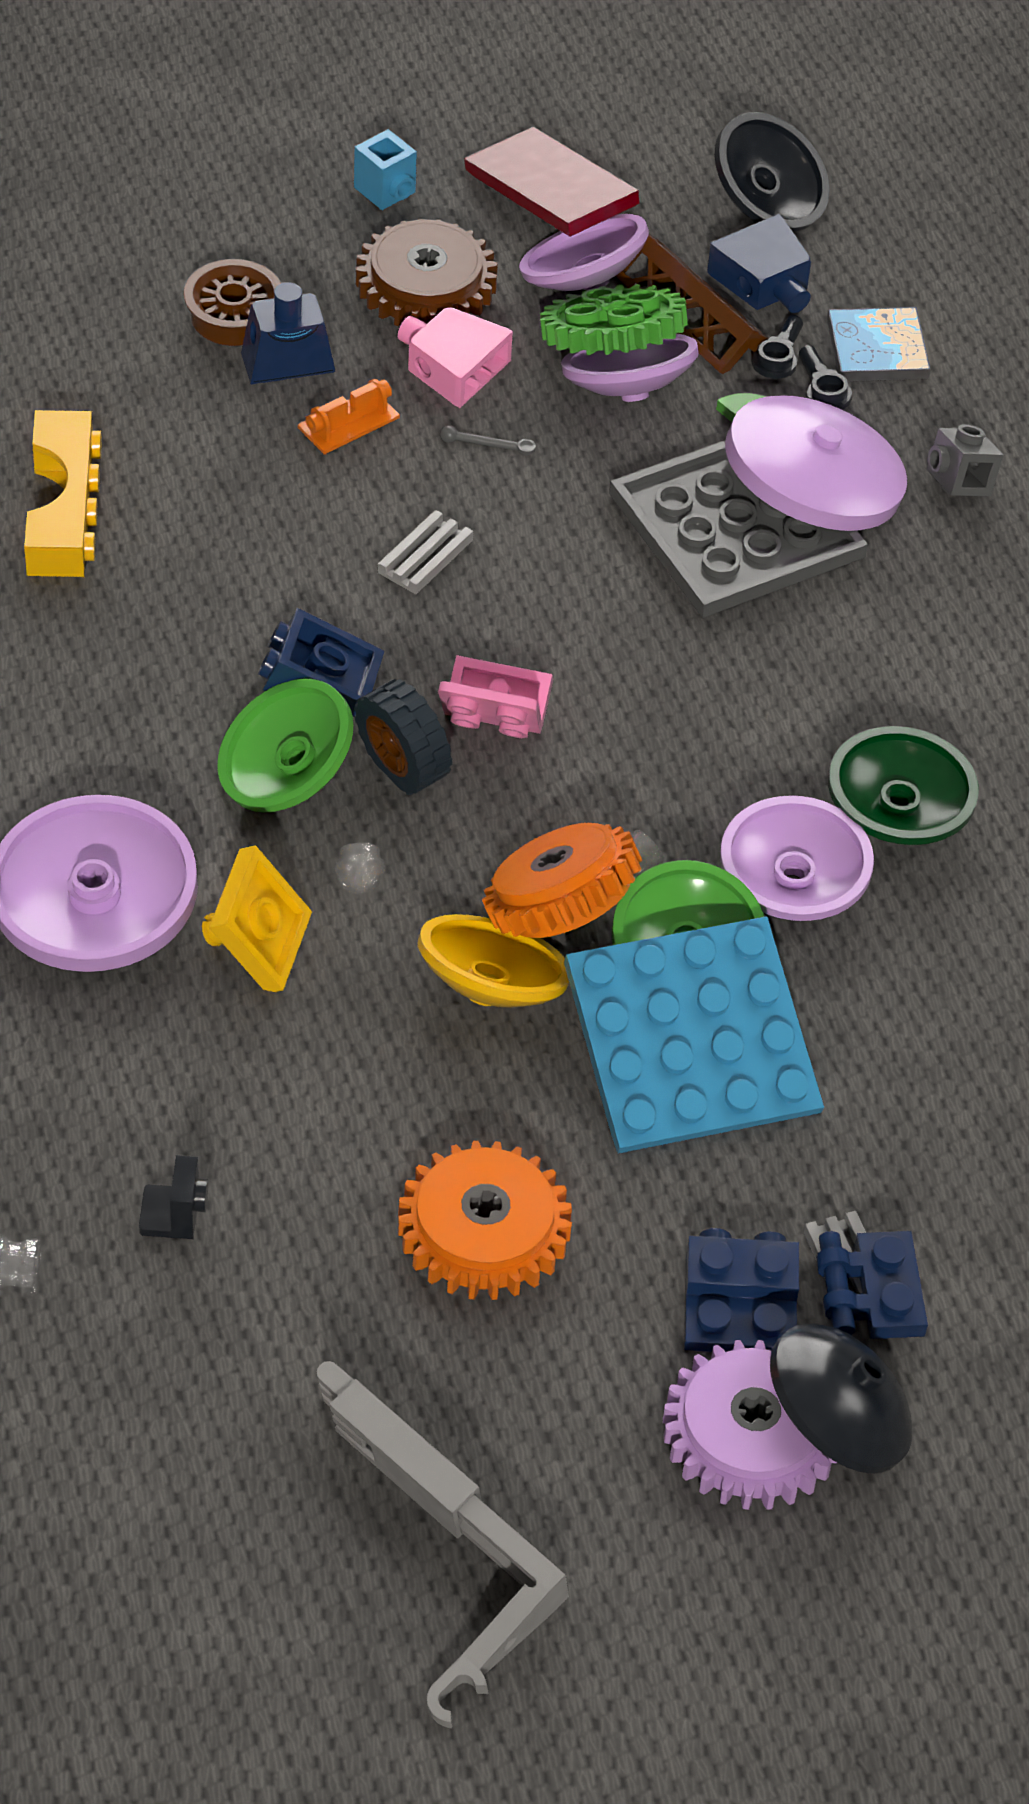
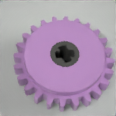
(737, 1432)

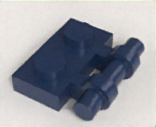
(888, 1279)

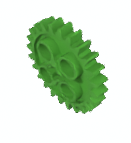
(613, 319)

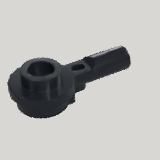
(776, 355)
(826, 383)

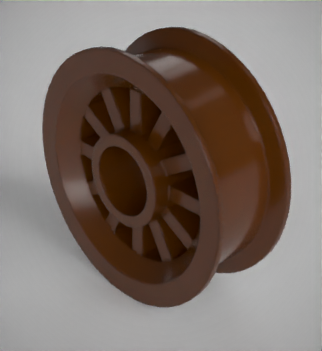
(222, 296)

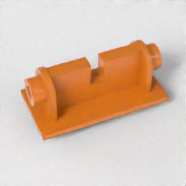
(349, 419)

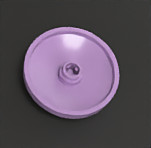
(816, 463)
(95, 883)

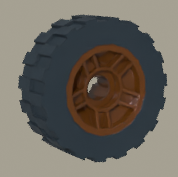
(403, 736)

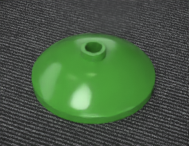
(285, 745)
(681, 899)

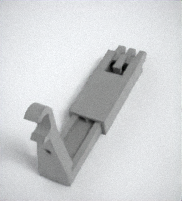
(458, 1507)

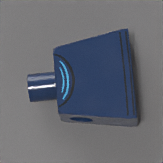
(286, 337)

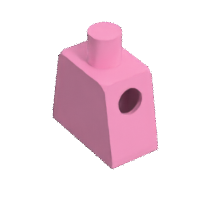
(456, 352)

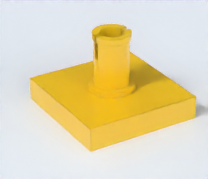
(259, 919)

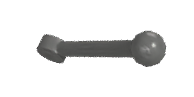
(450, 434)

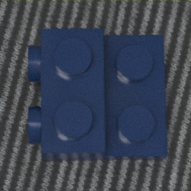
(321, 652)
(739, 1289)

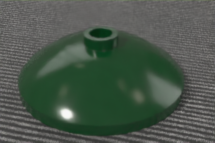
(904, 769)

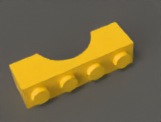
(58, 532)

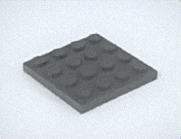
(721, 536)

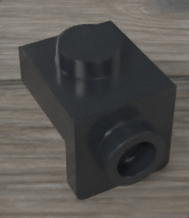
(174, 1208)

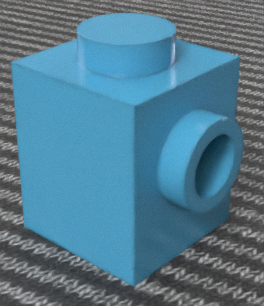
(385, 169)

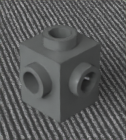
(964, 461)

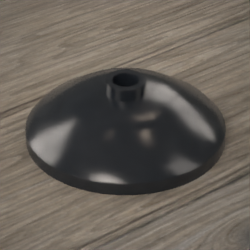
(771, 170)
(841, 1397)

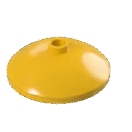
(492, 965)

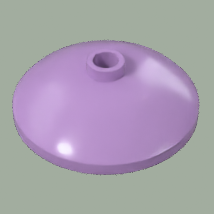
(587, 257)
(631, 373)
(802, 840)

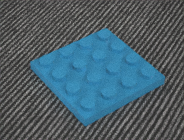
(692, 1034)

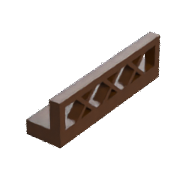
(702, 296)

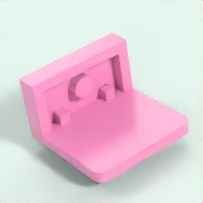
(496, 696)

